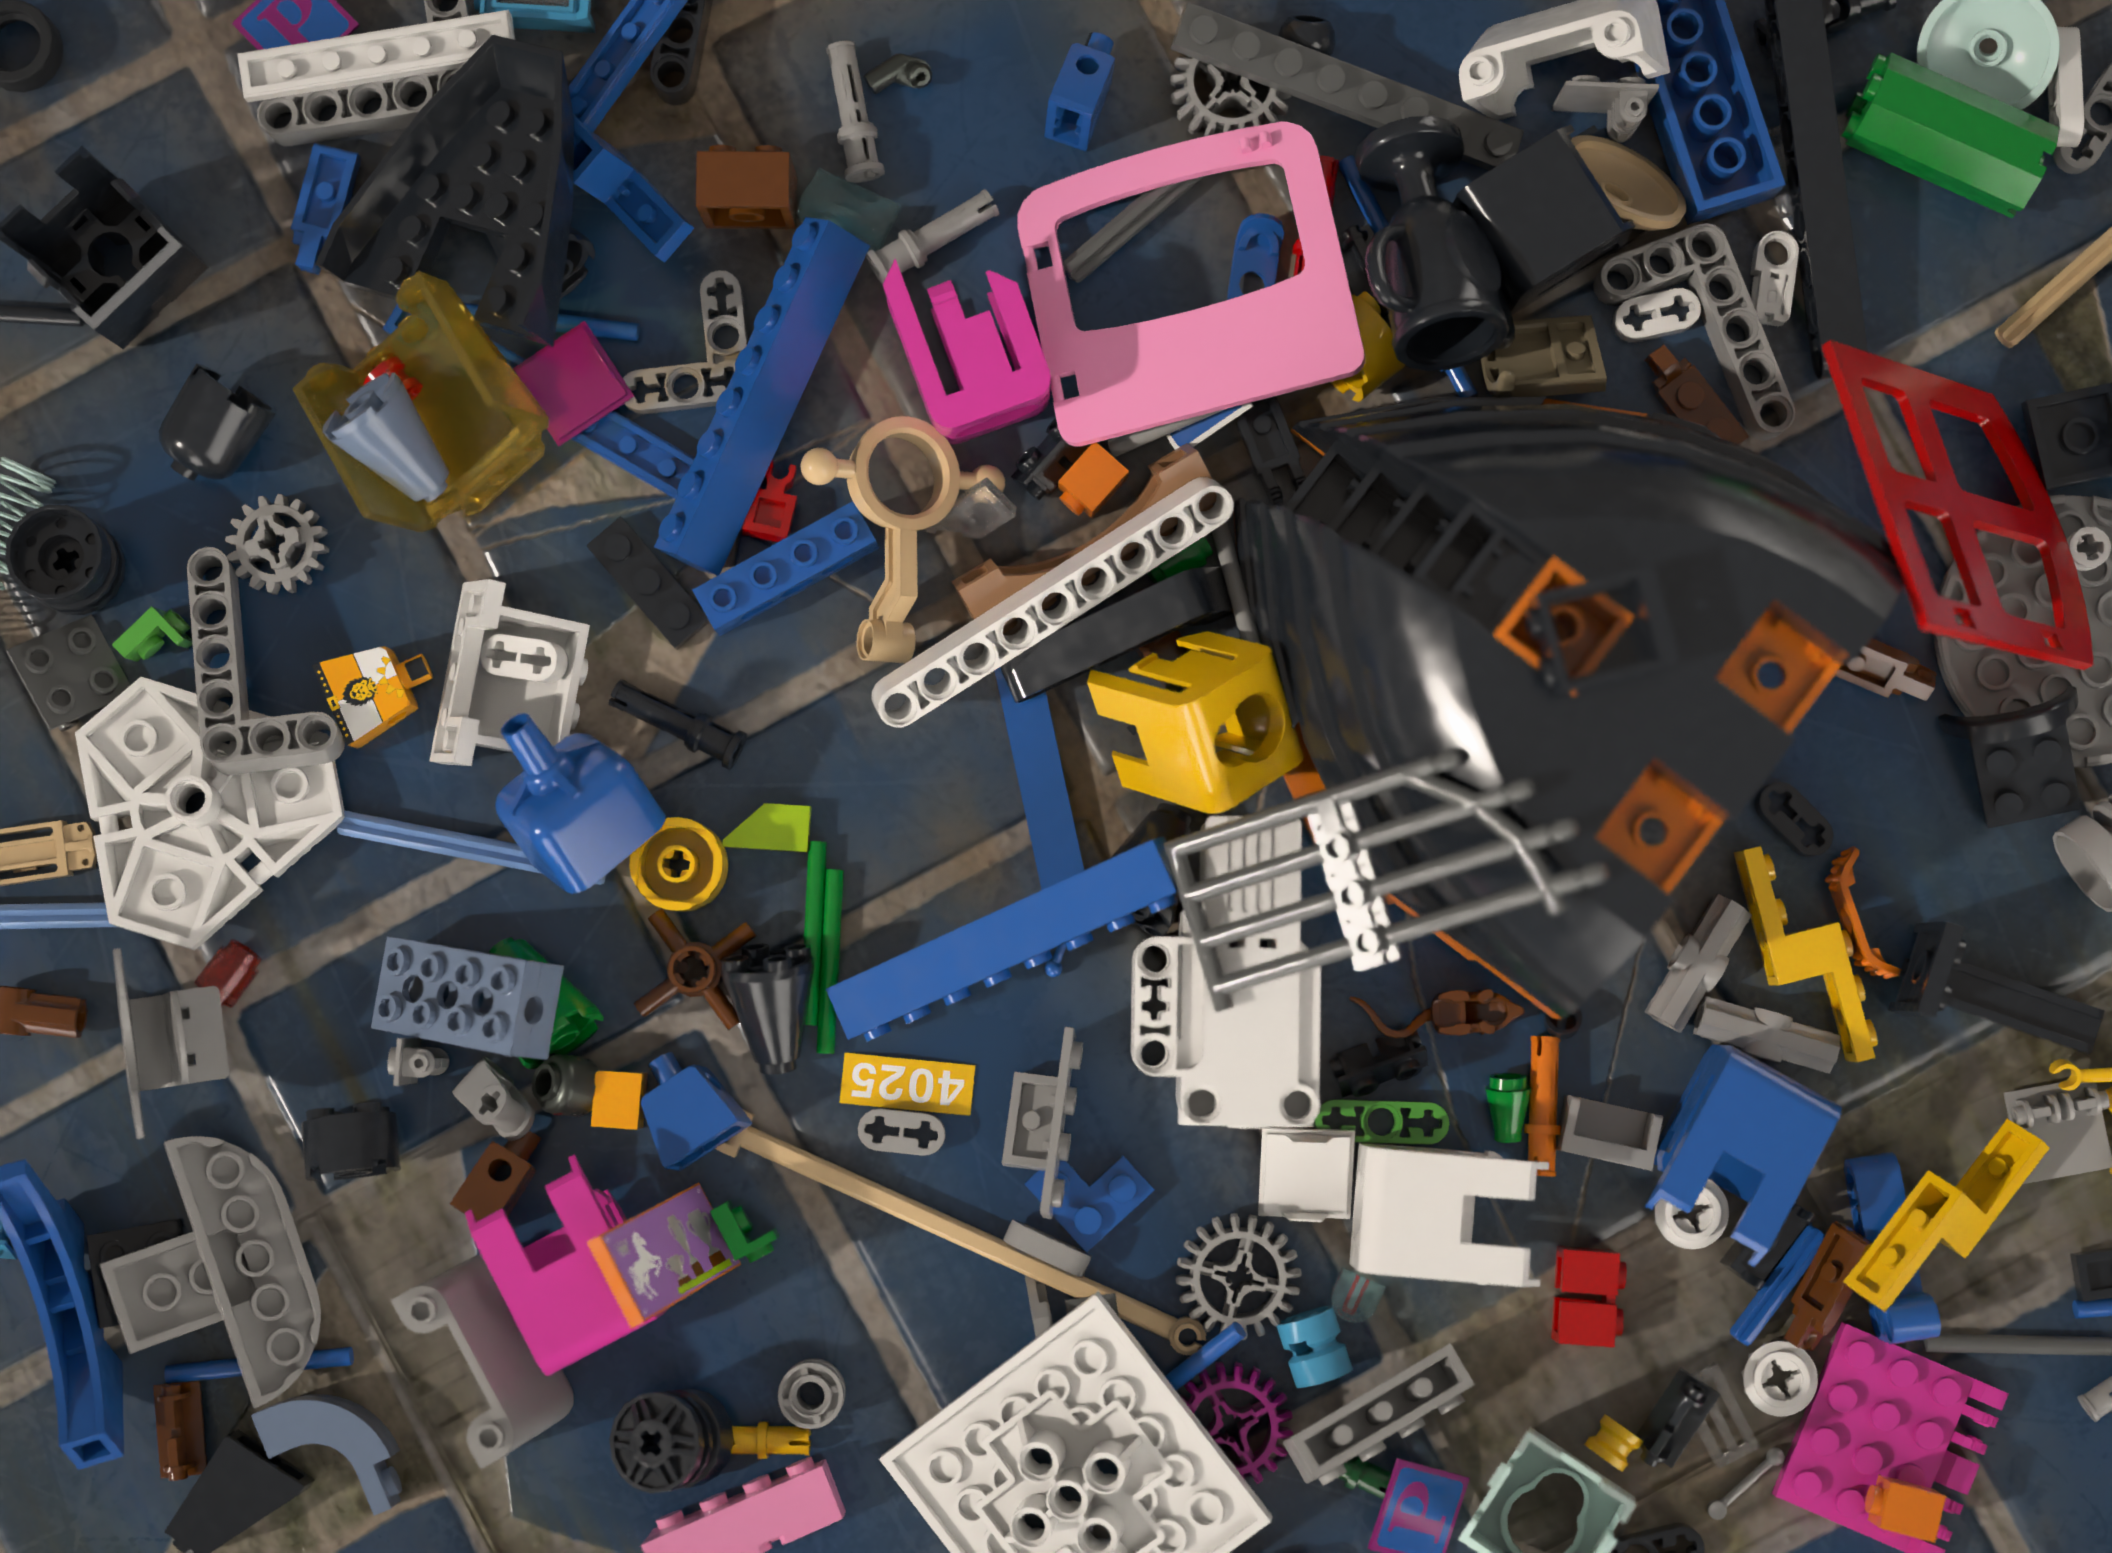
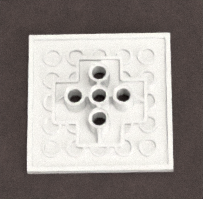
(1082, 1397)

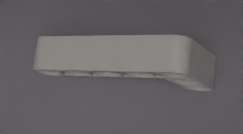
(350, 100)
(1715, 314)
(231, 682)

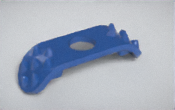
(1256, 251)

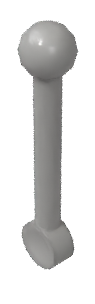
(1718, 1508)

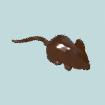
(1456, 1014)

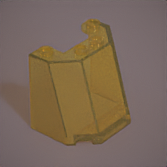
(469, 402)

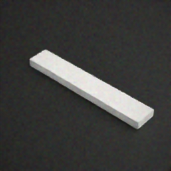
(368, 56)

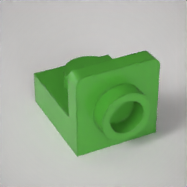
(146, 634)

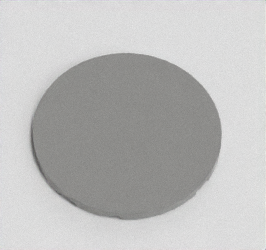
(2001, 681)

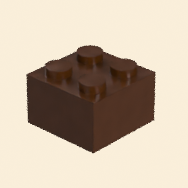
(746, 188)

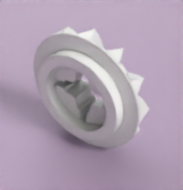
(1709, 1223)
(1799, 1386)

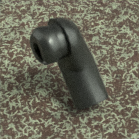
(900, 70)

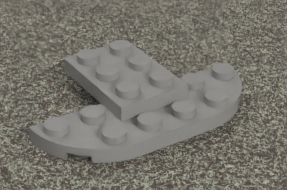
(233, 1267)

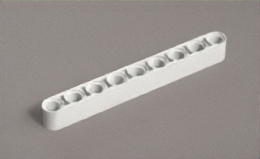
(1074, 601)

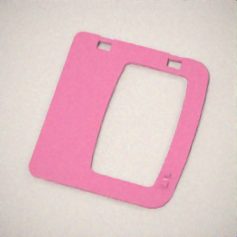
(1209, 356)

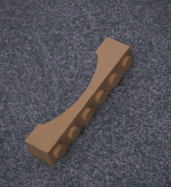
(991, 584)

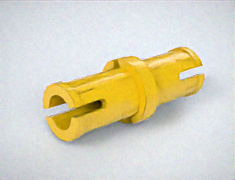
(770, 1440)

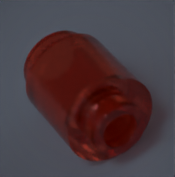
(231, 971)

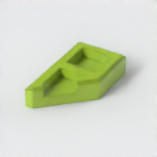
(773, 828)

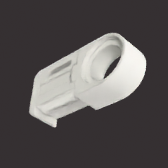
(1774, 284)

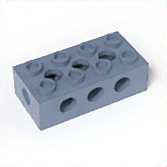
(516, 1003)

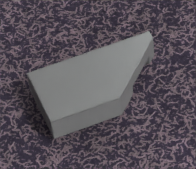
(1039, 1305)

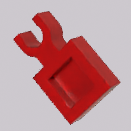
(772, 508)

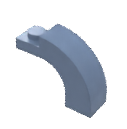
(339, 1425)

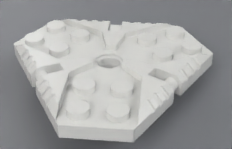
(178, 870)

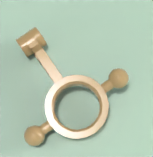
(885, 633)

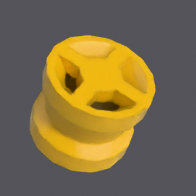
(1613, 1442)

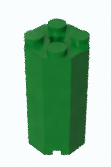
(1949, 134)

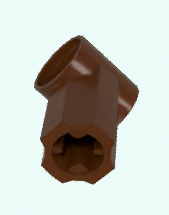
(28, 1012)

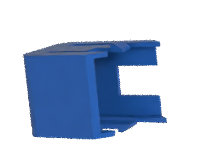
(1747, 1135)

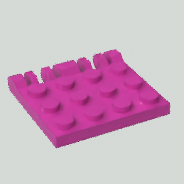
(1887, 1417)

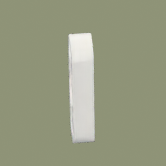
(2066, 90)

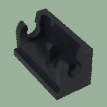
(1739, 1254)

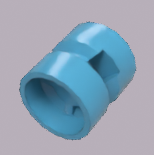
(1314, 1347)

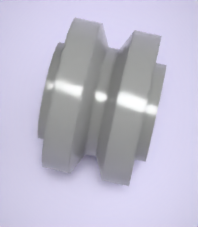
(800, 1412)

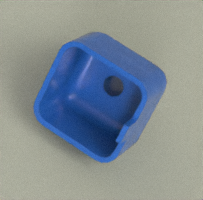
(574, 805)

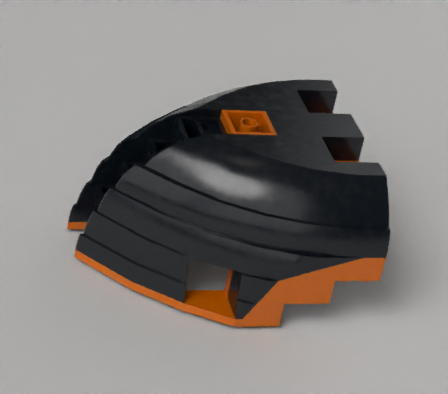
(1405, 635)

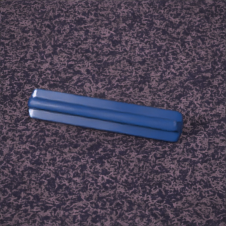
(1777, 1286)

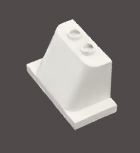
(479, 702)

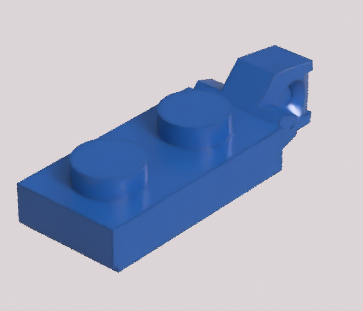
(322, 199)

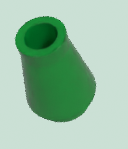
(1508, 1104)

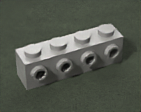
(1370, 1418)

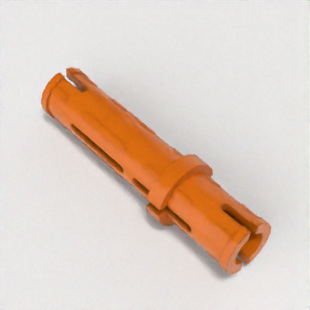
(1543, 1103)

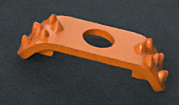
(1839, 882)

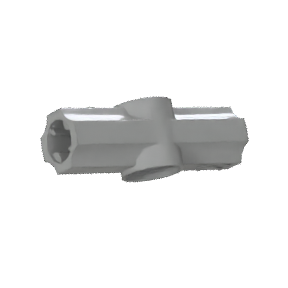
(1698, 963)
(1766, 1034)

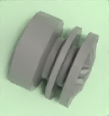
(2087, 853)

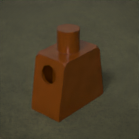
(485, 1194)

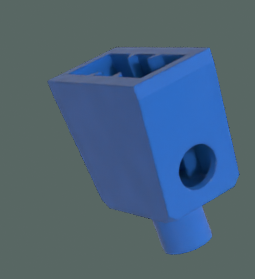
(1080, 92)
(689, 1112)

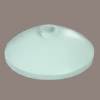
(2019, 65)

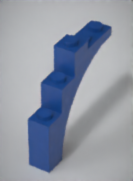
(83, 1365)

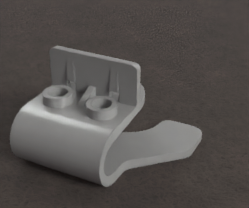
(163, 1039)

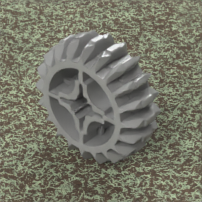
(1207, 115)
(1247, 1236)

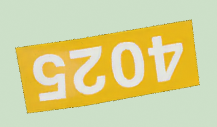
(907, 1084)

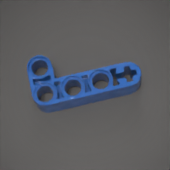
(1874, 1197)

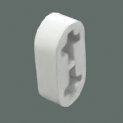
(1654, 305)
(525, 649)

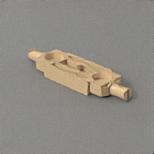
(68, 847)

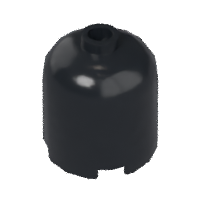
(211, 426)

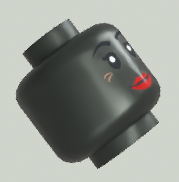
(565, 1085)

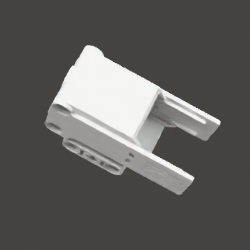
(1262, 1055)

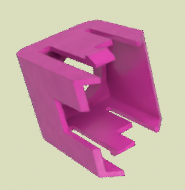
(989, 390)
(556, 1282)

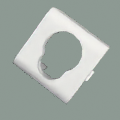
(1419, 1213)

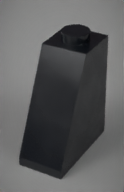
(234, 1494)

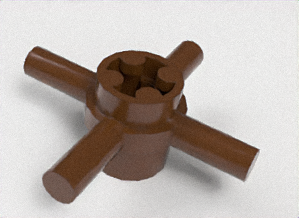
(677, 966)

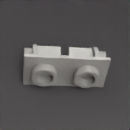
(411, 1061)

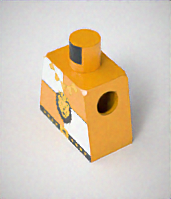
(370, 691)

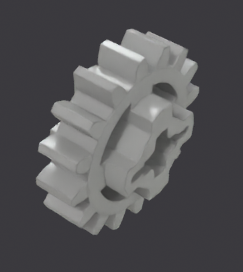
(259, 550)

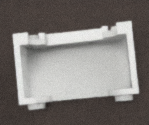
(1502, 57)

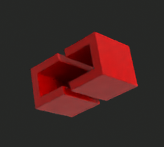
(1588, 1320)

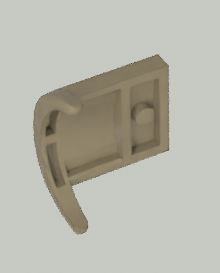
(1547, 360)

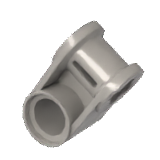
(495, 1100)

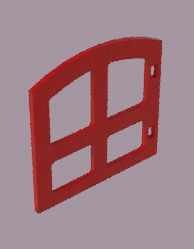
(1961, 511)

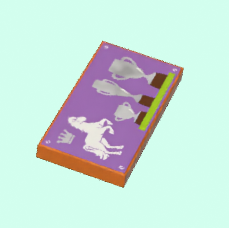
(663, 1255)

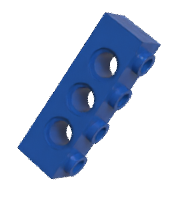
(785, 568)

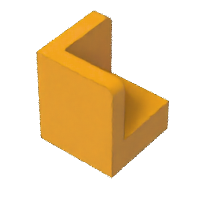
(618, 1099)

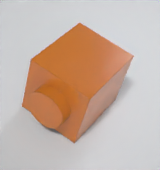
(1091, 481)
(1905, 1508)

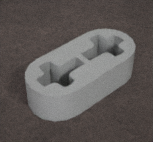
(901, 1143)
(1047, 1248)

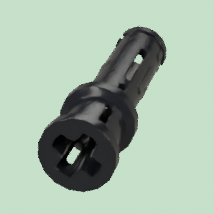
(696, 731)

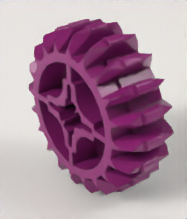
(1248, 1413)

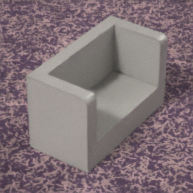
(1608, 1132)

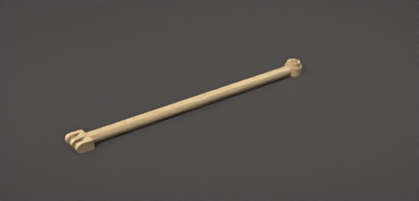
(958, 1232)

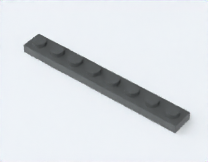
(1333, 82)

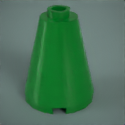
(574, 1011)

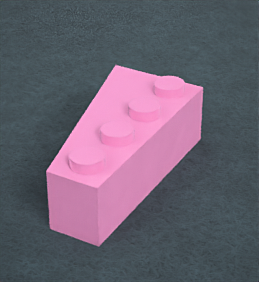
(755, 1518)

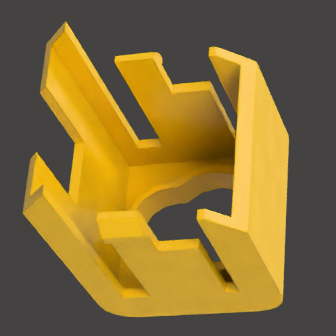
(1225, 684)

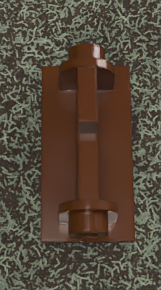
(180, 1429)

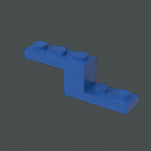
(627, 193)

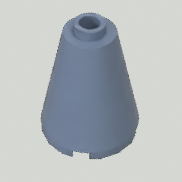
(390, 438)

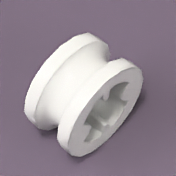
(2094, 537)

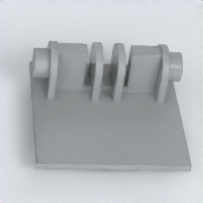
(1622, 101)
(2067, 1123)

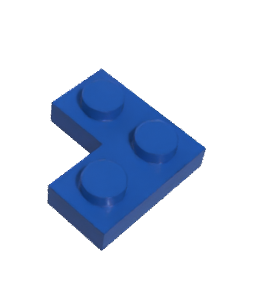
(1095, 1209)

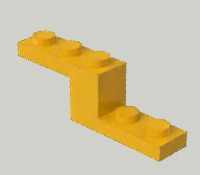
(1806, 954)
(1946, 1214)

